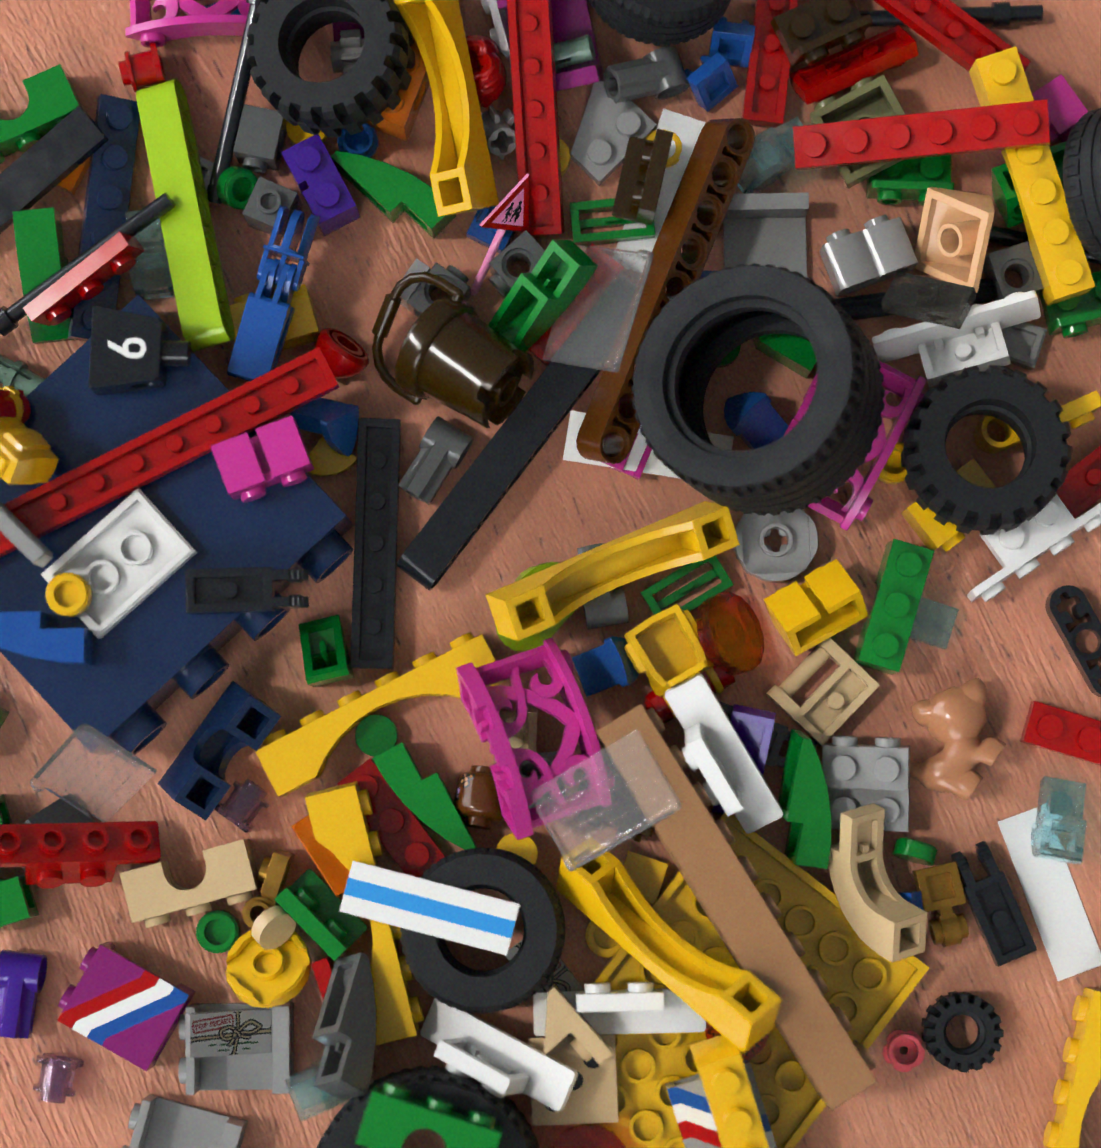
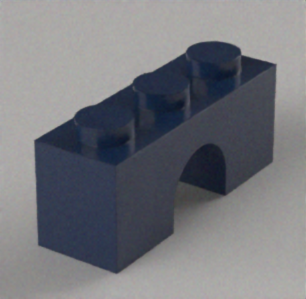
(199, 770)

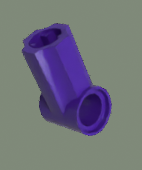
(20, 982)

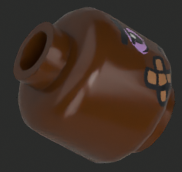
(478, 798)

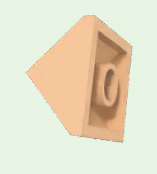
(954, 235)

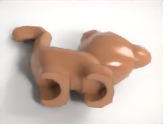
(956, 721)

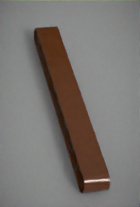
(689, 226)

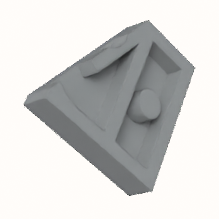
(605, 133)

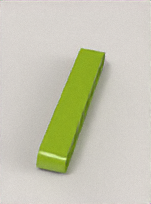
(189, 225)

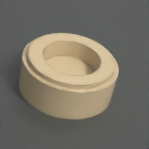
(273, 927)

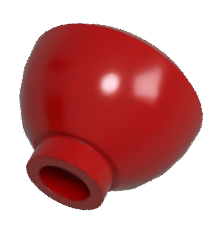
(342, 353)

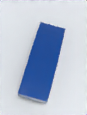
(31, 636)

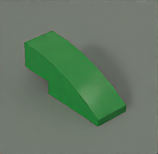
(392, 190)
(39, 257)
(543, 294)
(424, 797)
(805, 804)

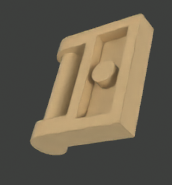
(833, 700)

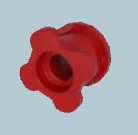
(142, 68)

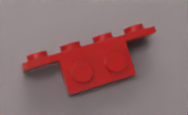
(77, 851)

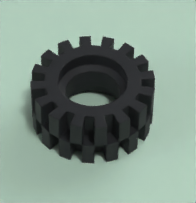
(987, 1037)

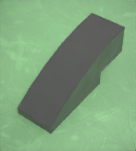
(347, 1029)

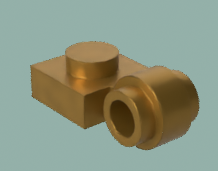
(274, 876)
(941, 891)

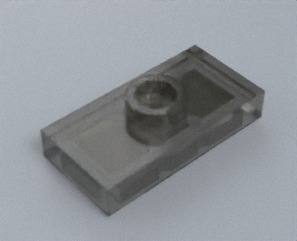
(928, 299)

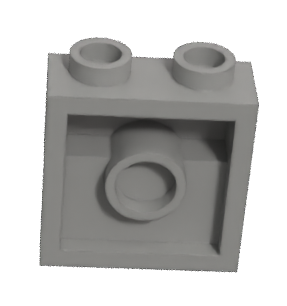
(868, 775)

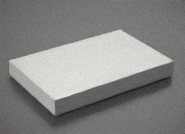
(124, 560)

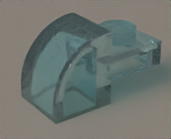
(769, 157)
(151, 272)
(1059, 821)
(306, 1097)

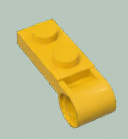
(1076, 413)

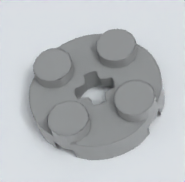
(792, 557)

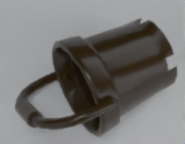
(452, 356)

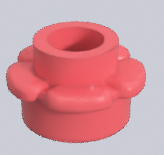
(906, 1061)

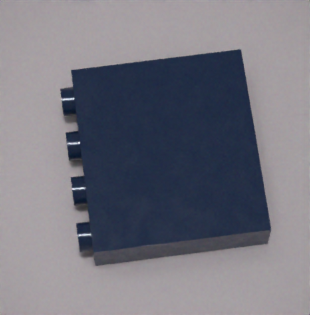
(158, 642)

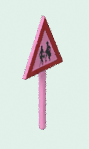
(510, 215)

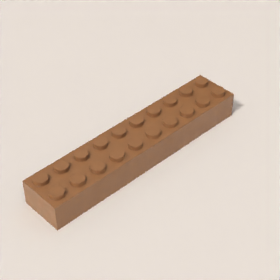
(749, 923)

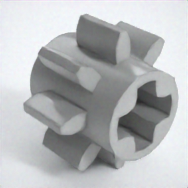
(346, 51)
(499, 131)

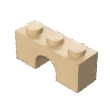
(154, 893)

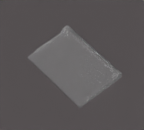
(601, 317)
(92, 773)
(605, 800)

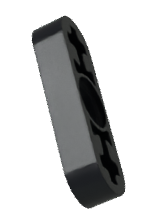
(1059, 620)

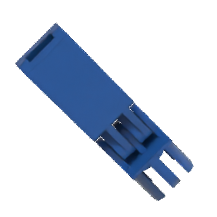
(269, 309)

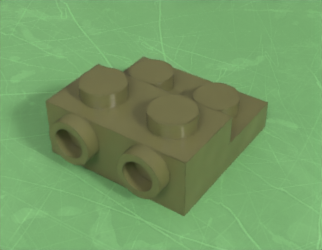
(866, 100)

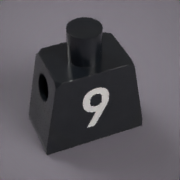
(131, 352)

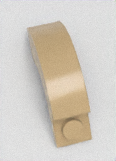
(864, 890)

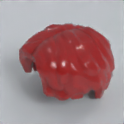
(487, 68)

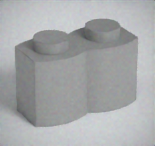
(867, 255)

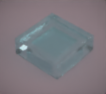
(933, 623)

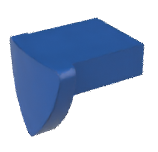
(754, 419)
(333, 420)
(605, 666)

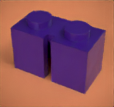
(327, 192)

